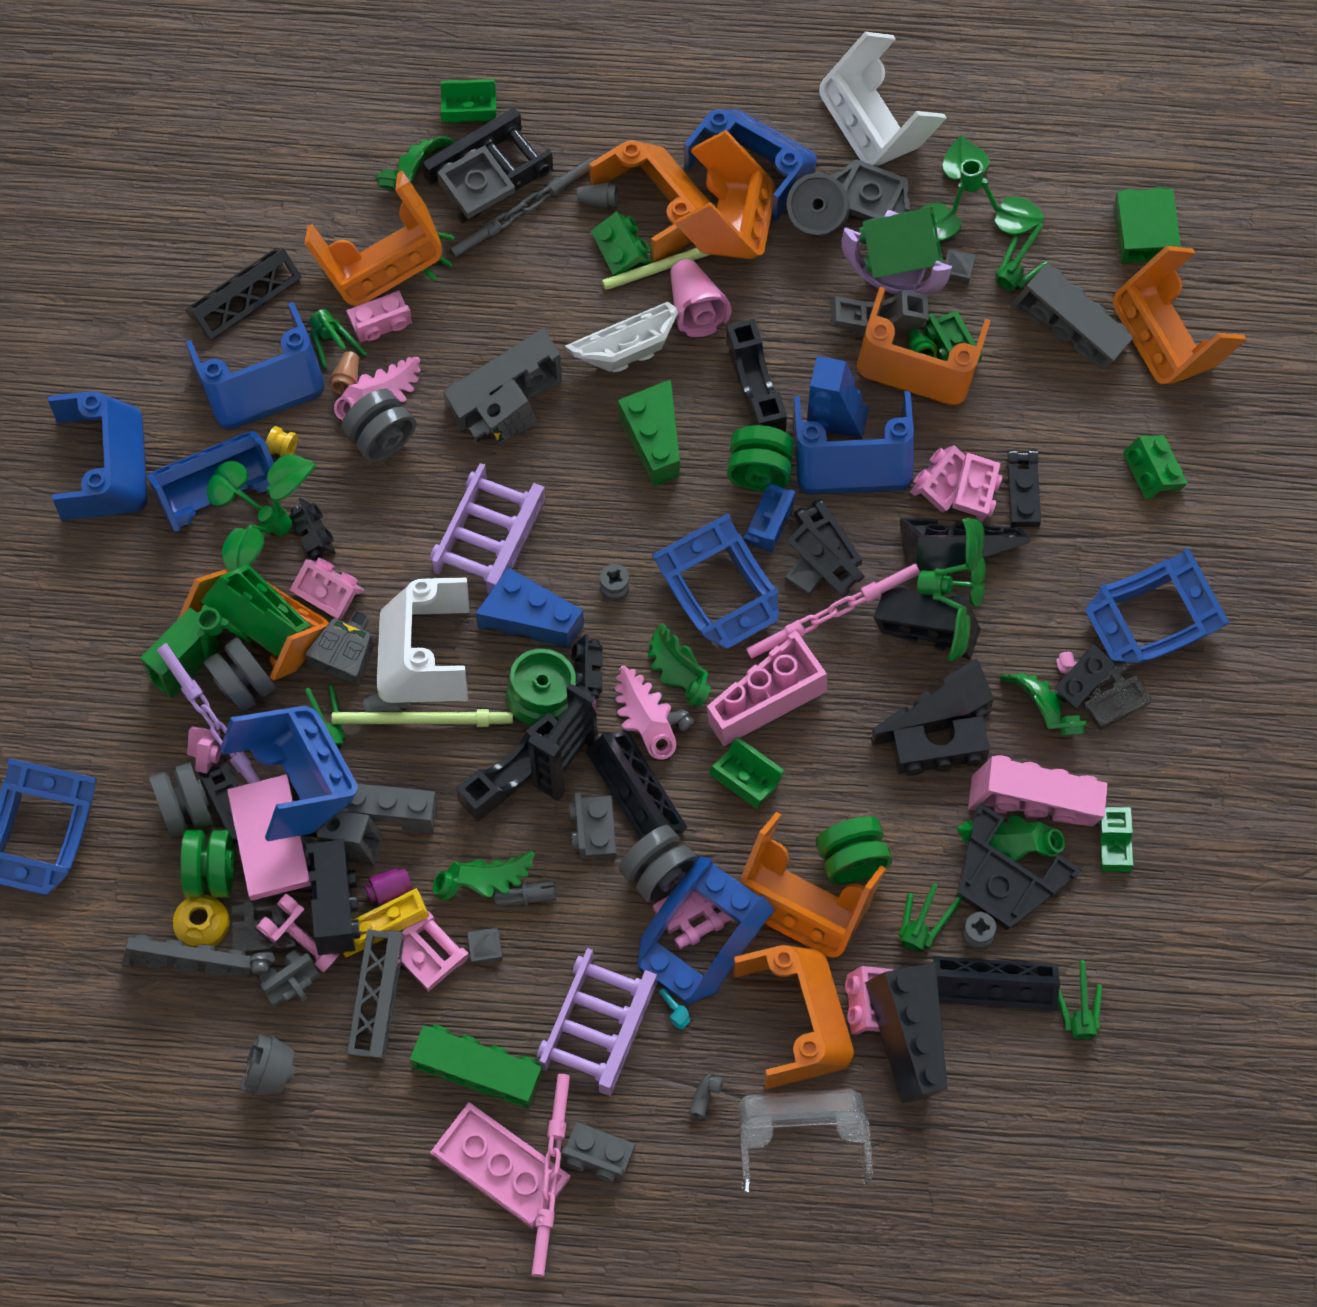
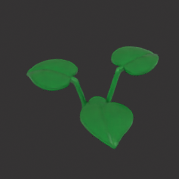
(968, 164)
(284, 477)
(939, 584)

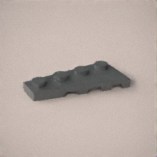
(185, 958)

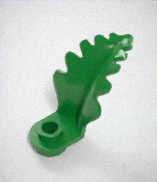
(410, 162)
(678, 666)
(1047, 703)
(1021, 837)
(482, 876)

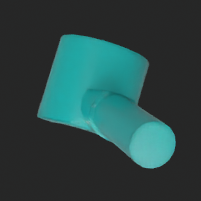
(680, 1016)

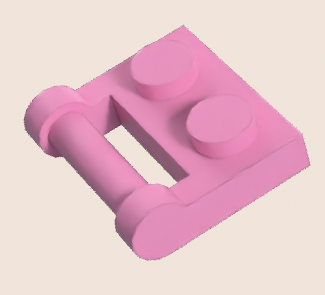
(423, 961)

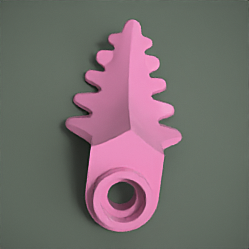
(395, 380)
(645, 713)

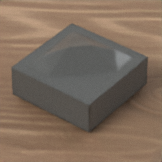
(962, 265)
(803, 577)
(484, 946)

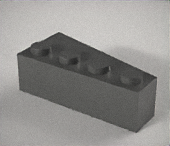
(1073, 316)
(532, 365)

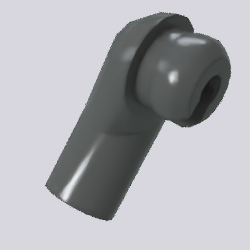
(681, 719)
(261, 962)
(703, 1093)

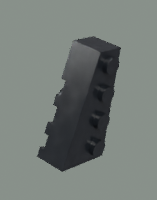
(911, 1029)

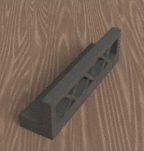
(386, 991)

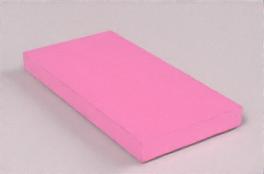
(270, 865)
(497, 1163)

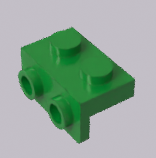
(468, 100)
(621, 243)
(948, 332)
(1154, 465)
(747, 773)

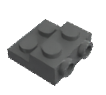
(475, 182)

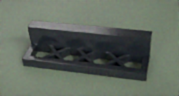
(236, 284)
(630, 787)
(995, 985)

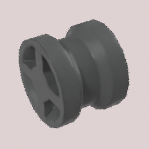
(616, 588)
(977, 937)

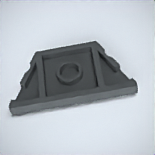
(873, 190)

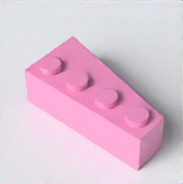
(768, 691)
(1038, 791)

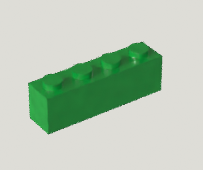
(476, 1066)

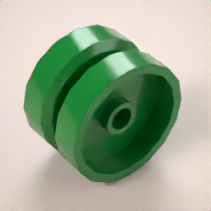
(760, 457)
(539, 685)
(853, 850)
(207, 863)

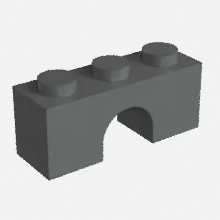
(408, 807)

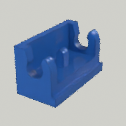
(770, 517)

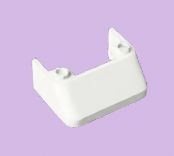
(860, 111)
(409, 672)

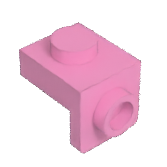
(203, 747)

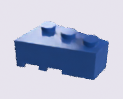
(835, 399)
(529, 610)

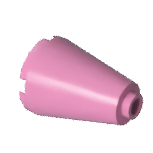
(697, 300)

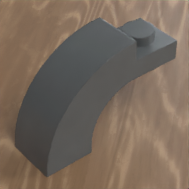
(905, 311)

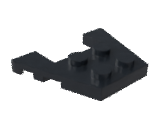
(999, 884)

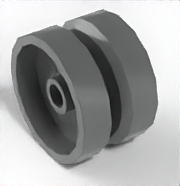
(835, 204)
(378, 425)
(237, 676)
(181, 800)
(657, 863)

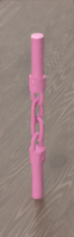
(868, 592)
(545, 1217)

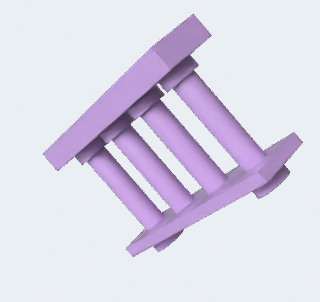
(517, 526)
(617, 1045)

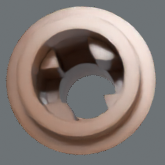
(345, 372)

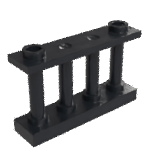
(491, 134)
(555, 751)

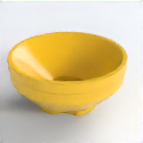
(211, 931)

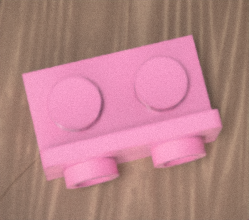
(379, 317)
(941, 478)
(976, 486)
(325, 587)
(860, 1012)

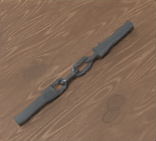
(493, 226)

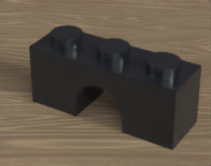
(916, 753)

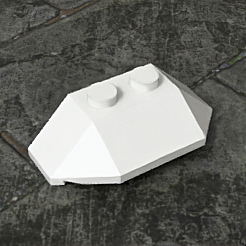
(627, 340)

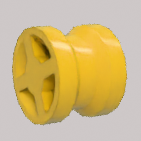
(281, 442)

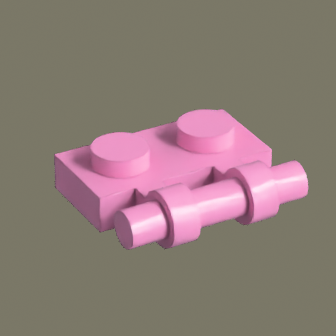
(692, 909)

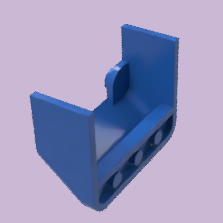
(788, 156)
(263, 387)
(854, 464)
(123, 480)
(184, 483)
(310, 759)

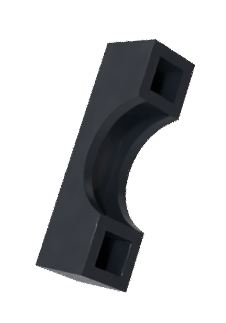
(751, 369)
(492, 786)

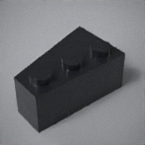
(919, 616)
(333, 898)

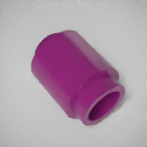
(388, 886)

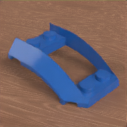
(702, 545)
(1193, 590)
(50, 784)
(730, 898)

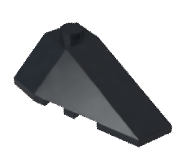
(942, 547)
(961, 697)

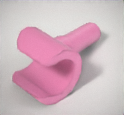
(1065, 662)

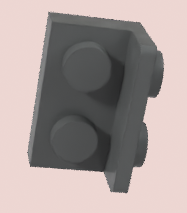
(594, 826)
(598, 1152)

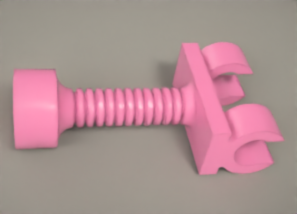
(271, 931)

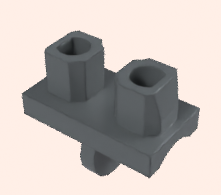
(290, 980)

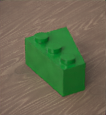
(652, 430)
(255, 608)

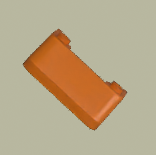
(668, 177)
(744, 201)
(387, 262)
(1156, 327)
(912, 371)
(295, 646)
(801, 907)
(829, 1045)

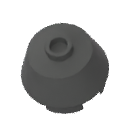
(268, 1067)

